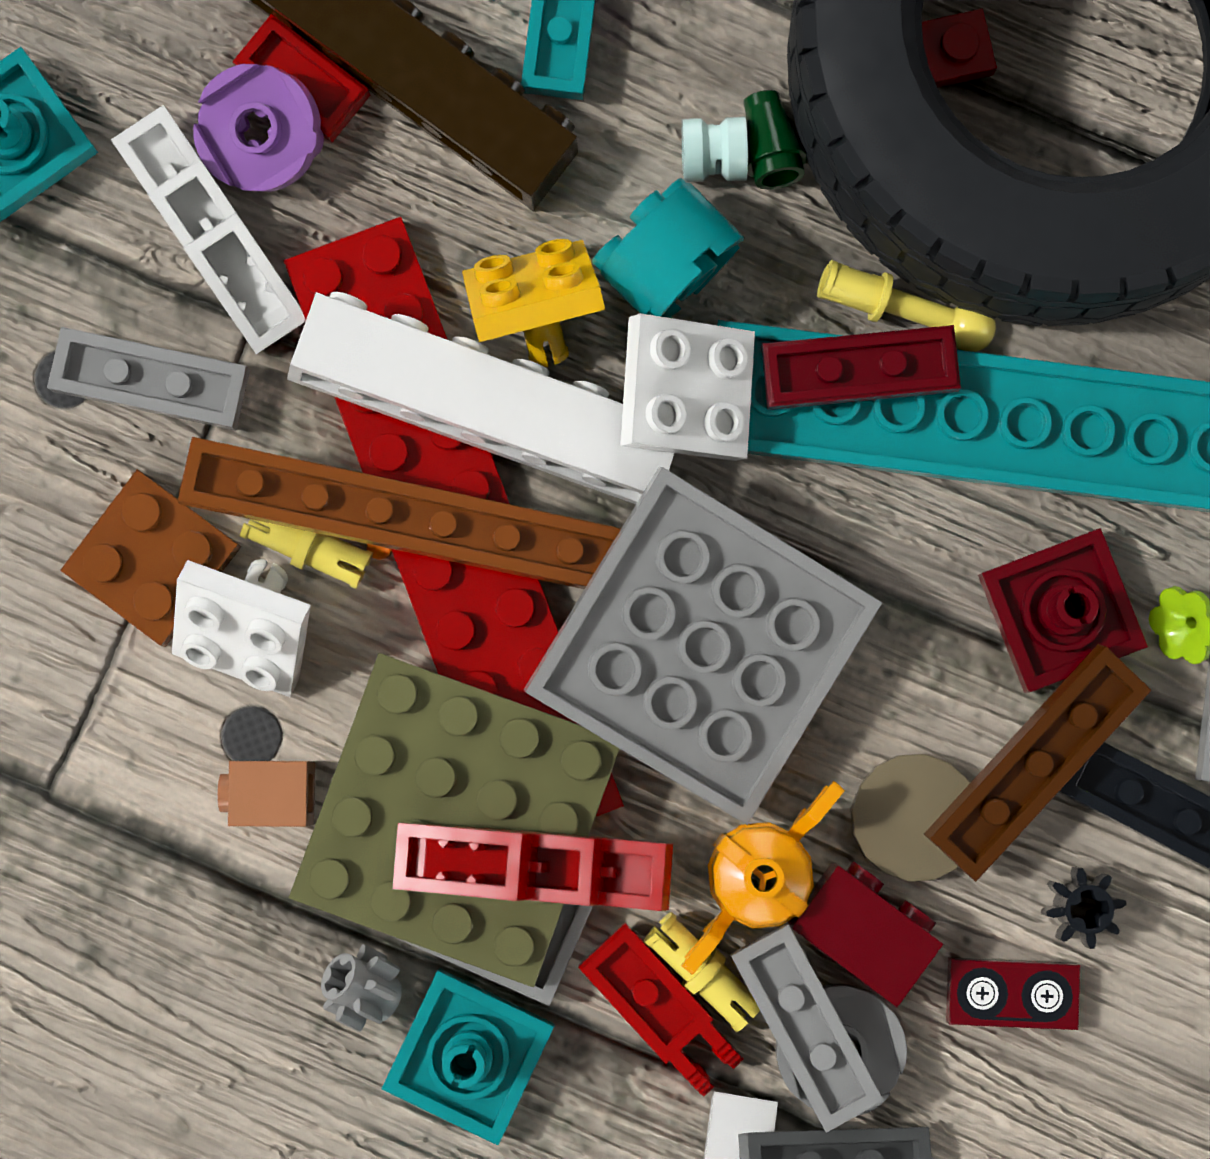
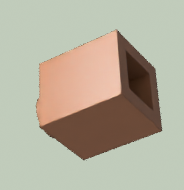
(268, 793)

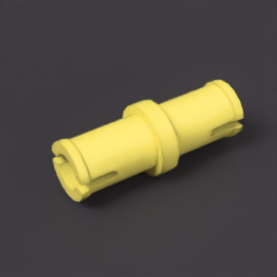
(312, 549)
(711, 980)

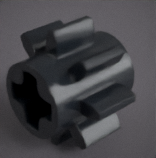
(1096, 919)

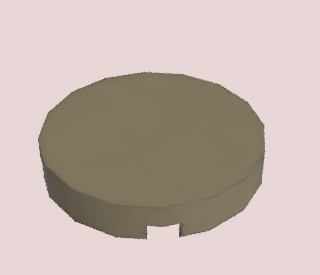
(897, 808)

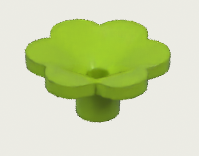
(1182, 624)

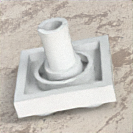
(687, 387)
(241, 625)

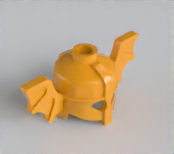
(738, 857)

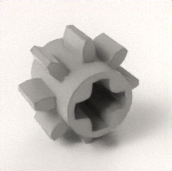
(361, 988)

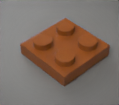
(139, 552)

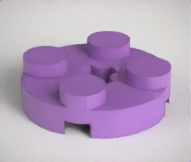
(223, 119)

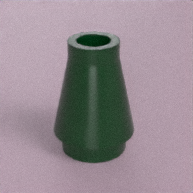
(773, 145)

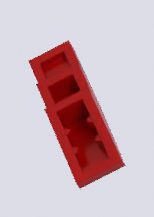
(533, 866)

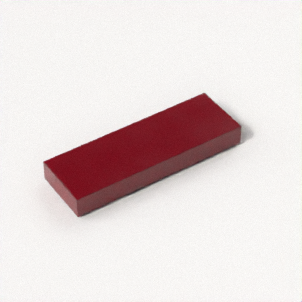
(860, 367)

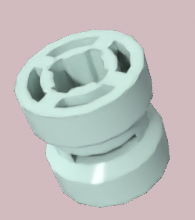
(714, 149)

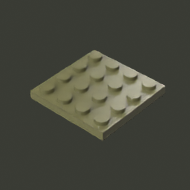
(449, 758)

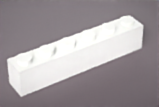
(470, 395)

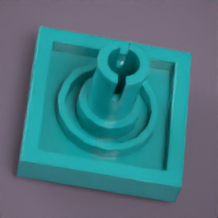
(36, 134)
(468, 1056)

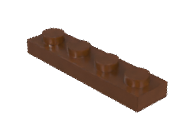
(1037, 762)

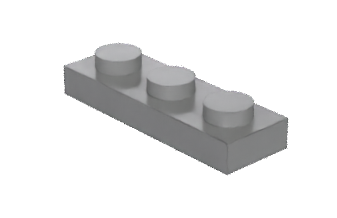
(148, 378)
(806, 1027)

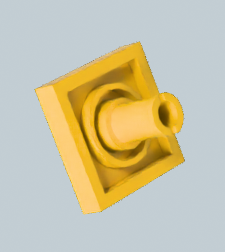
(533, 295)

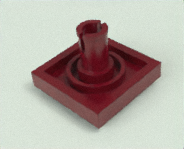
(1060, 607)

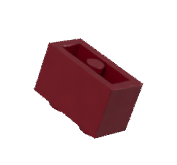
(866, 933)

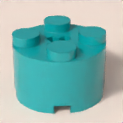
(670, 251)

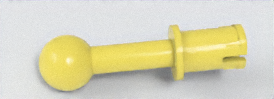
(875, 296)

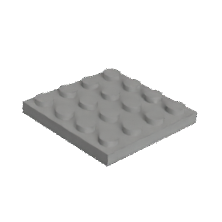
(702, 645)

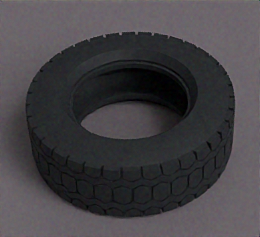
(963, 216)

